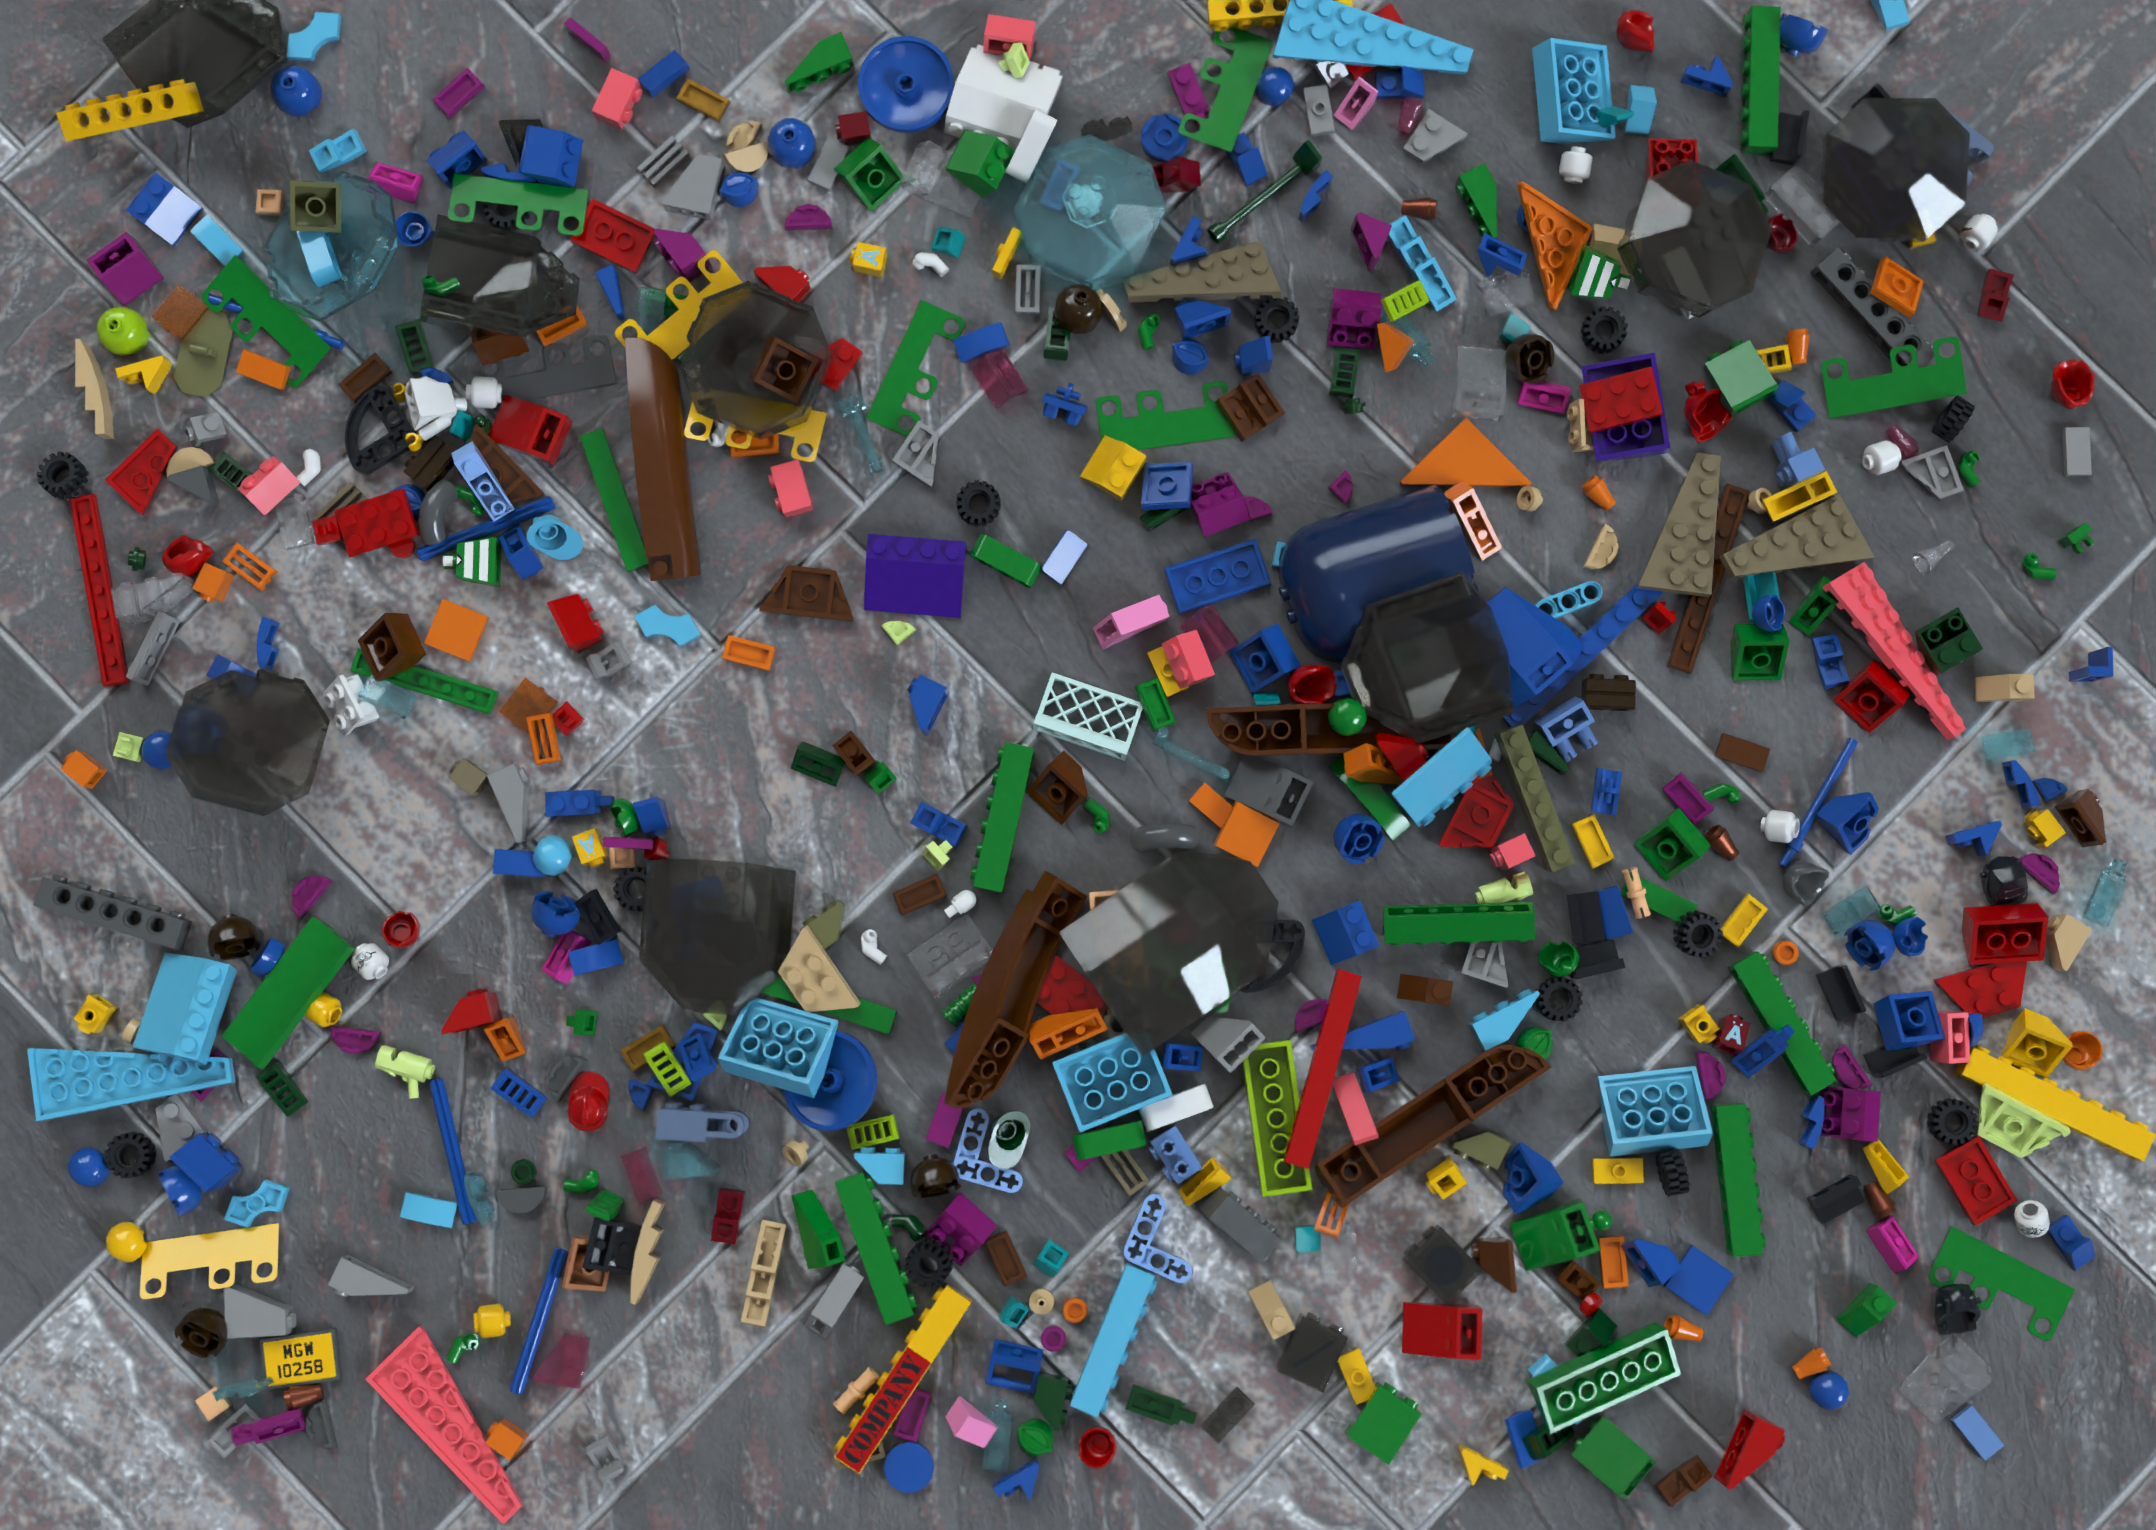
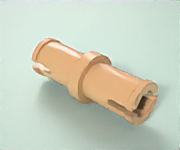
(1636, 892)
(856, 1390)

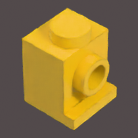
(2043, 827)
(102, 1012)
(1691, 1021)
(1445, 1178)

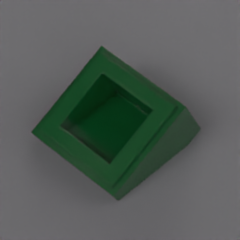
(1307, 157)

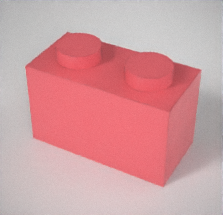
(1004, 31)
(617, 99)
(268, 485)
(791, 488)
(1188, 659)
(1511, 852)
(1956, 1043)

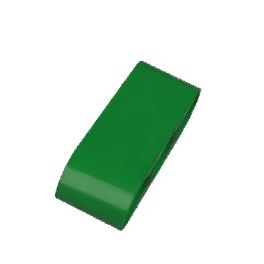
(1005, 560)
(1109, 1140)

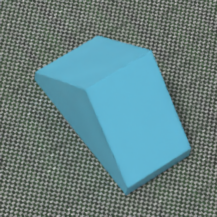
(1643, 104)

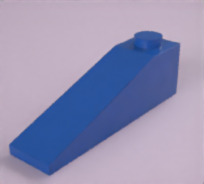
(1382, 1033)

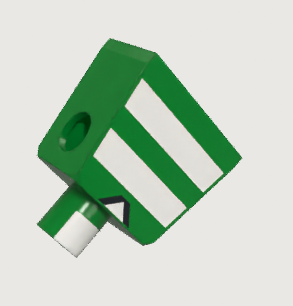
(1596, 275)
(477, 561)

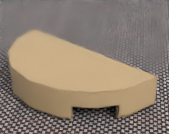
(743, 135)
(747, 158)
(1112, 310)
(187, 459)
(1603, 550)

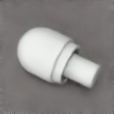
(961, 903)

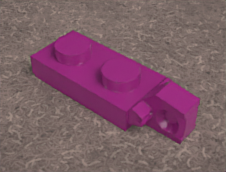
(1188, 91)
(269, 1428)

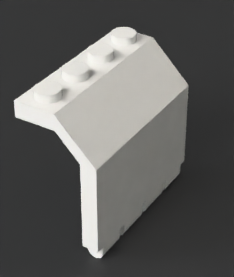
(995, 101)

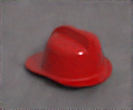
(588, 1101)

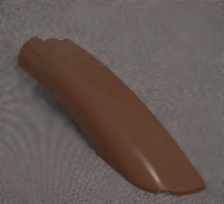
(661, 462)
(1294, 731)
(1008, 991)
(1429, 1120)

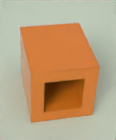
(213, 583)
(83, 769)
(506, 1438)

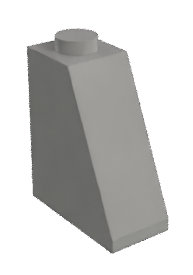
(697, 188)
(1228, 1039)
(834, 1300)
(255, 1314)

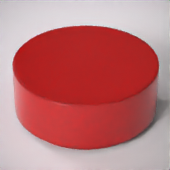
(403, 549)
(1590, 1304)

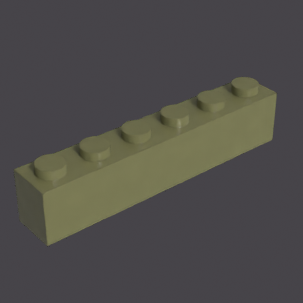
(1534, 798)

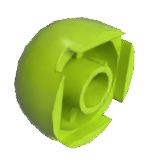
(122, 331)

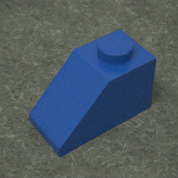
(1254, 356)
(520, 552)
(653, 816)
(1653, 1261)

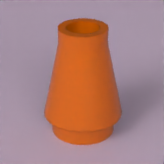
(1798, 345)
(1598, 492)
(1683, 1329)
(1812, 1363)

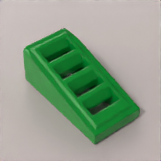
(605, 1205)

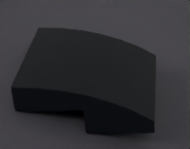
(612, 1246)

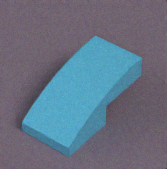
(337, 152)
(216, 240)
(428, 1209)

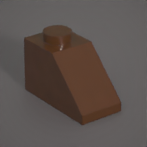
(1425, 989)

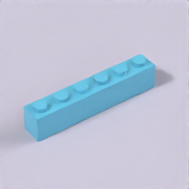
(1112, 1338)

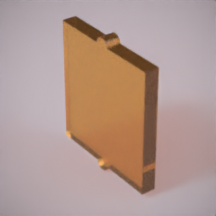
(180, 312)
(525, 702)

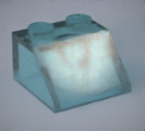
(686, 1162)

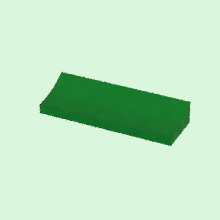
(288, 992)
(1604, 1377)

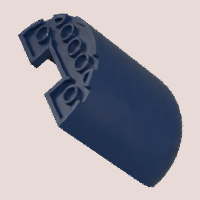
(1364, 556)

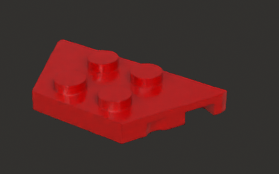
(1478, 816)
(1986, 988)

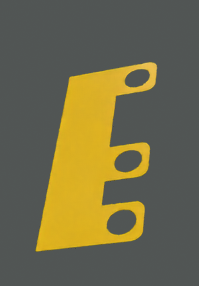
(672, 333)
(807, 432)
(213, 1250)

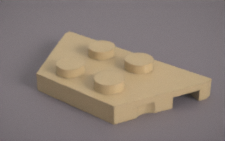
(815, 977)

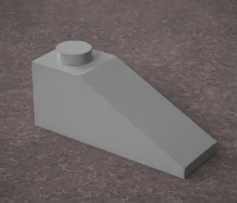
(513, 796)
(359, 1278)

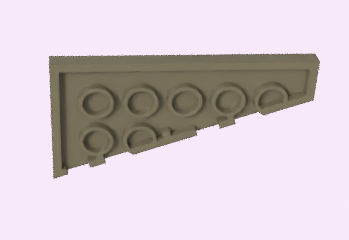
(1210, 277)
(1806, 541)
(1686, 544)

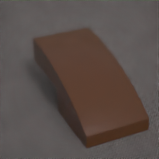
(1682, 1480)

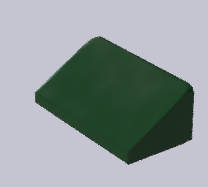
(1155, 518)
(818, 763)

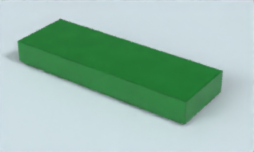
(1663, 901)

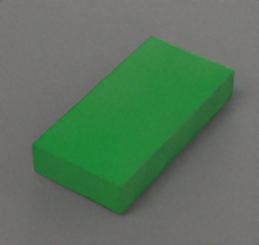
(1155, 704)

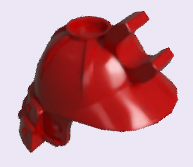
(1704, 412)

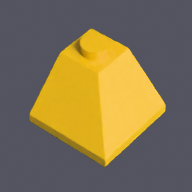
(2035, 1043)

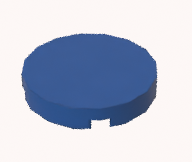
(1162, 138)
(909, 1467)

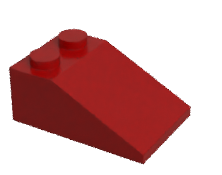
(1749, 1447)

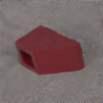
(1178, 175)

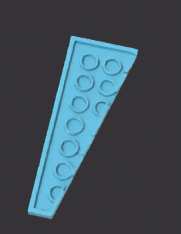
(1354, 37)
(96, 1080)

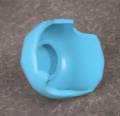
(552, 855)

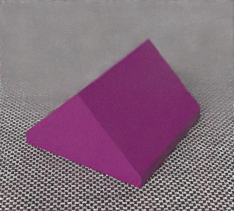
(1370, 237)

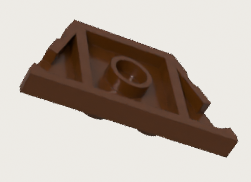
(511, 477)
(808, 594)

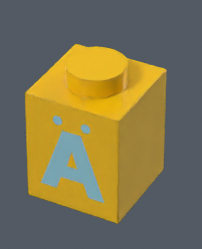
(868, 259)
(590, 847)

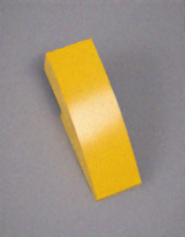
(1799, 496)

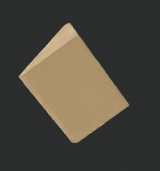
(1606, 240)

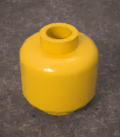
(324, 1010)
(491, 1320)

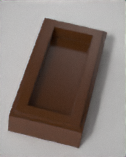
(365, 377)
(1742, 752)
(919, 894)
(1005, 1258)

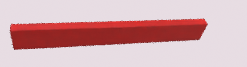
(98, 590)
(1322, 1069)

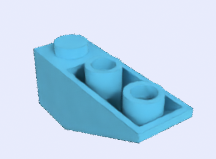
(1500, 1024)

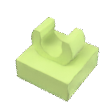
(1015, 60)
(129, 747)
(936, 854)

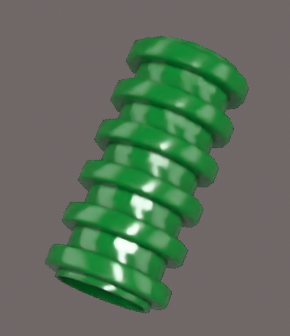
(960, 1006)

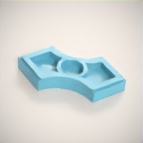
(306, 43)
(679, 628)
(269, 1197)

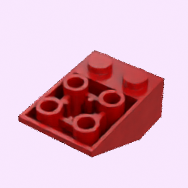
(1667, 153)
(530, 429)
(1442, 1330)

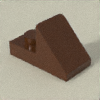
(853, 753)
(1577, 1279)

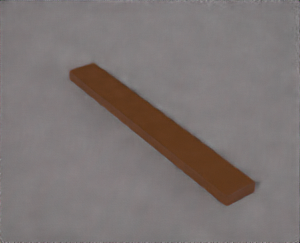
(1699, 607)

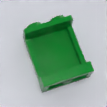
(1384, 1422)

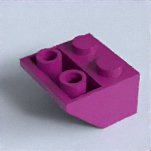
(682, 251)
(125, 268)
(1354, 318)
(1218, 504)
(1850, 1113)
(961, 1228)

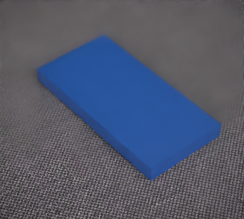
(1217, 576)

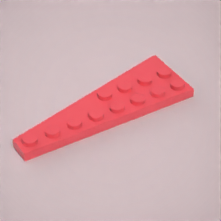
(1873, 614)
(429, 1401)

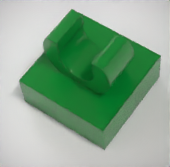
(2076, 536)
(879, 777)
(583, 1022)

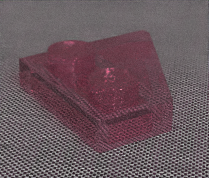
(565, 1362)

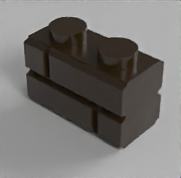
(431, 463)
(1609, 694)

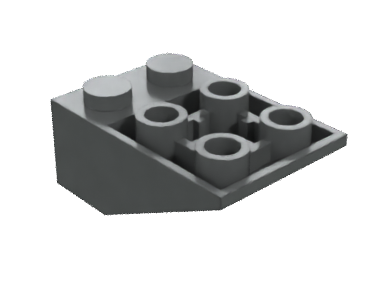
(1269, 789)

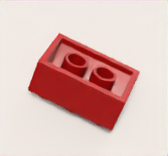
(2004, 933)

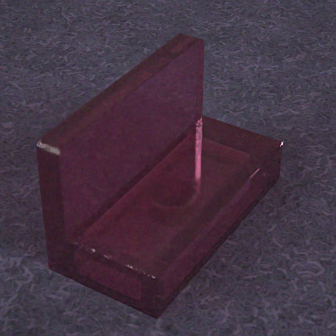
(999, 377)
(1212, 631)
(641, 1174)

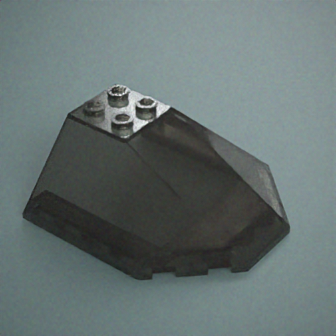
(215, 43)
(503, 278)
(1430, 661)
(715, 930)

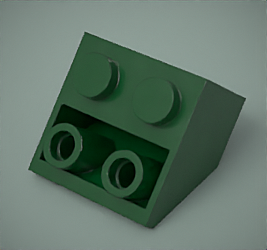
(1947, 641)

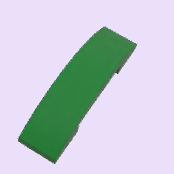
(1374, 800)

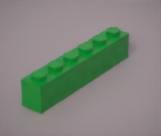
(1760, 80)
(1003, 817)
(1459, 923)
(1776, 1011)
(1737, 1179)
(875, 1247)

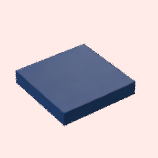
(1167, 486)
(1699, 1280)

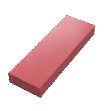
(1354, 1108)

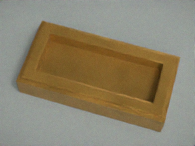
(703, 100)
(634, 1052)

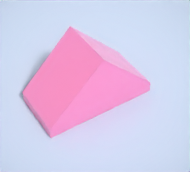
(1356, 103)
(970, 1423)

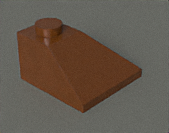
(1060, 787)
(2084, 817)
(1496, 1258)

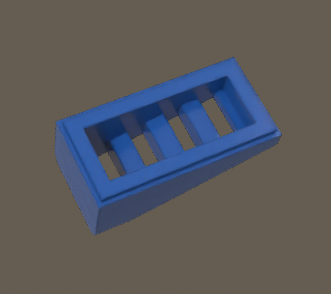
(610, 283)
(524, 1085)

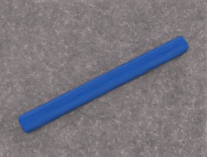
(487, 528)
(451, 1148)
(538, 1321)

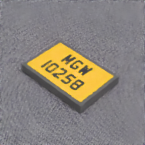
(301, 1358)

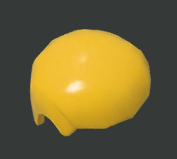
(126, 1242)

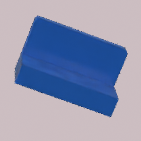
(2099, 667)

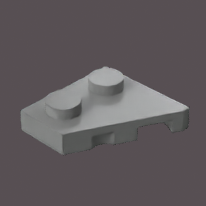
(1432, 137)
(919, 453)
(1935, 472)
(1486, 963)
(176, 1125)

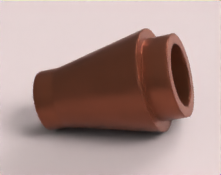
(1420, 208)
(1721, 842)
(1879, 1202)
(301, 1396)

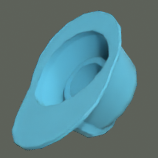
(554, 538)

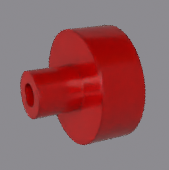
(659, 850)

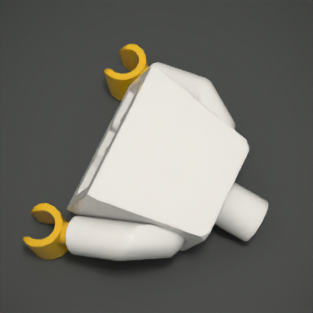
(429, 406)

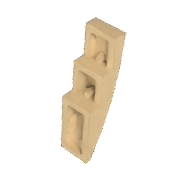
(91, 381)
(644, 1258)
(763, 1273)

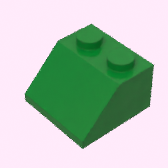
(979, 161)
(869, 173)
(1758, 653)
(1672, 844)

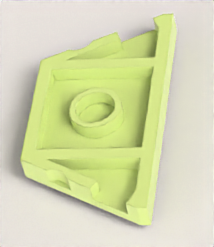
(2014, 1123)

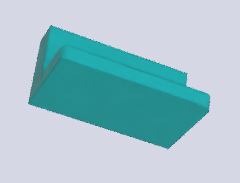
(1759, 586)

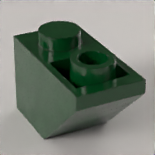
(1050, 1397)

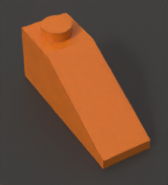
(1473, 520)
(1370, 765)
(1064, 1030)

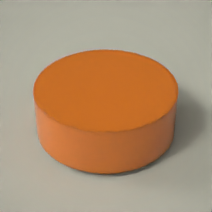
(1785, 952)
(1075, 1310)

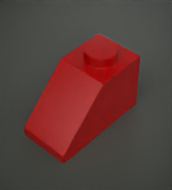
(784, 281)
(1403, 753)

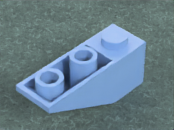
(482, 481)

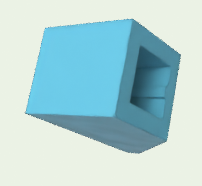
(883, 1167)

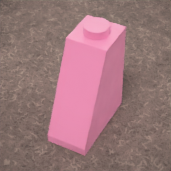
(1130, 621)

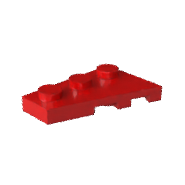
(143, 470)

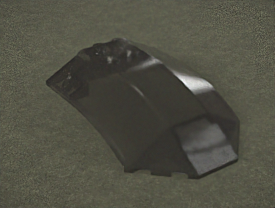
(1176, 942)

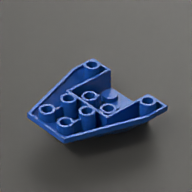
(1536, 644)

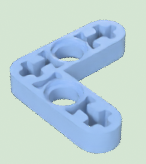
(973, 1155)
(1148, 1250)

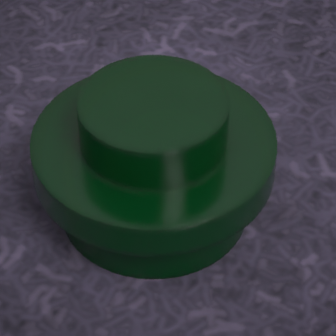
(1353, 406)
(137, 559)
(523, 1171)

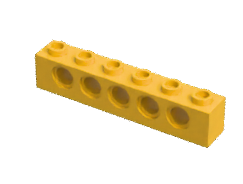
(1268, 17)
(184, 97)

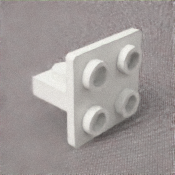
(346, 705)

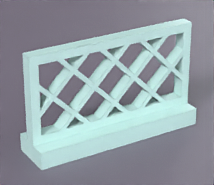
(1076, 733)

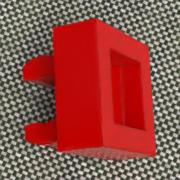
(326, 530)
(1659, 617)
(567, 718)

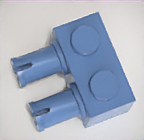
(1794, 464)
(1564, 722)
(1175, 1154)

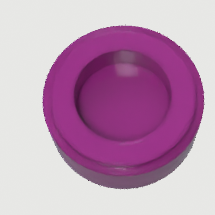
(1053, 1338)

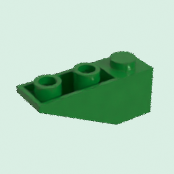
(824, 60)
(1479, 193)
(818, 1235)

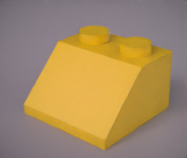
(1114, 467)

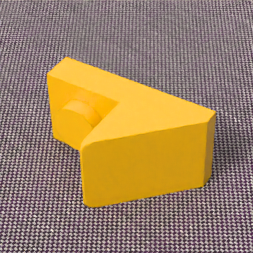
(151, 371)
(1475, 1462)

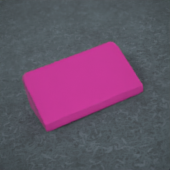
(397, 182)
(1544, 396)
(558, 963)
(1893, 1244)

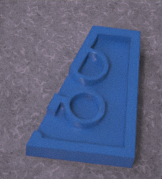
(709, 1035)

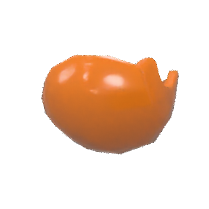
(2085, 1050)

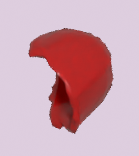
(1636, 31)
(2072, 383)
(186, 556)
(1312, 684)

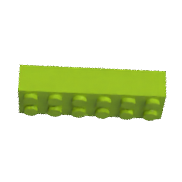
(1272, 1112)

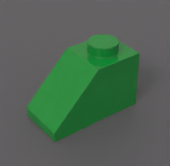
(1814, 607)
(1866, 1309)

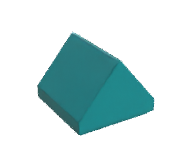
(1013, 1312)

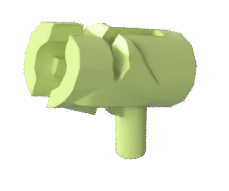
(1503, 891)
(406, 1064)

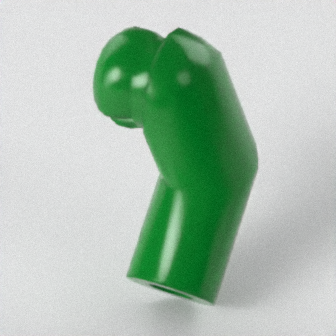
(439, 288)
(1146, 329)
(1966, 468)
(468, 495)
(2035, 571)
(1723, 790)
(1100, 816)
(1894, 916)
(584, 1185)
(462, 1344)

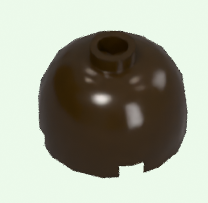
(1078, 309)
(1529, 357)
(233, 937)
(934, 1177)
(202, 1332)

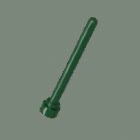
(1219, 231)

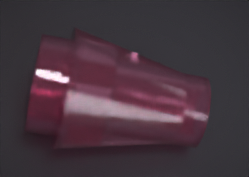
(1409, 113)
(1906, 443)

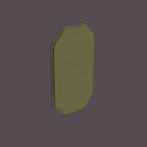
(204, 355)

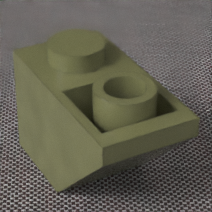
(827, 925)
(1483, 1147)

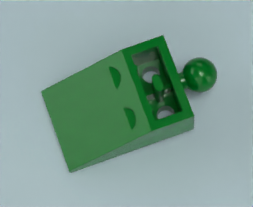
(1551, 1235)

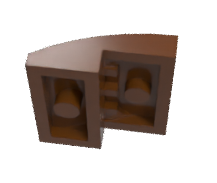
(1250, 407)

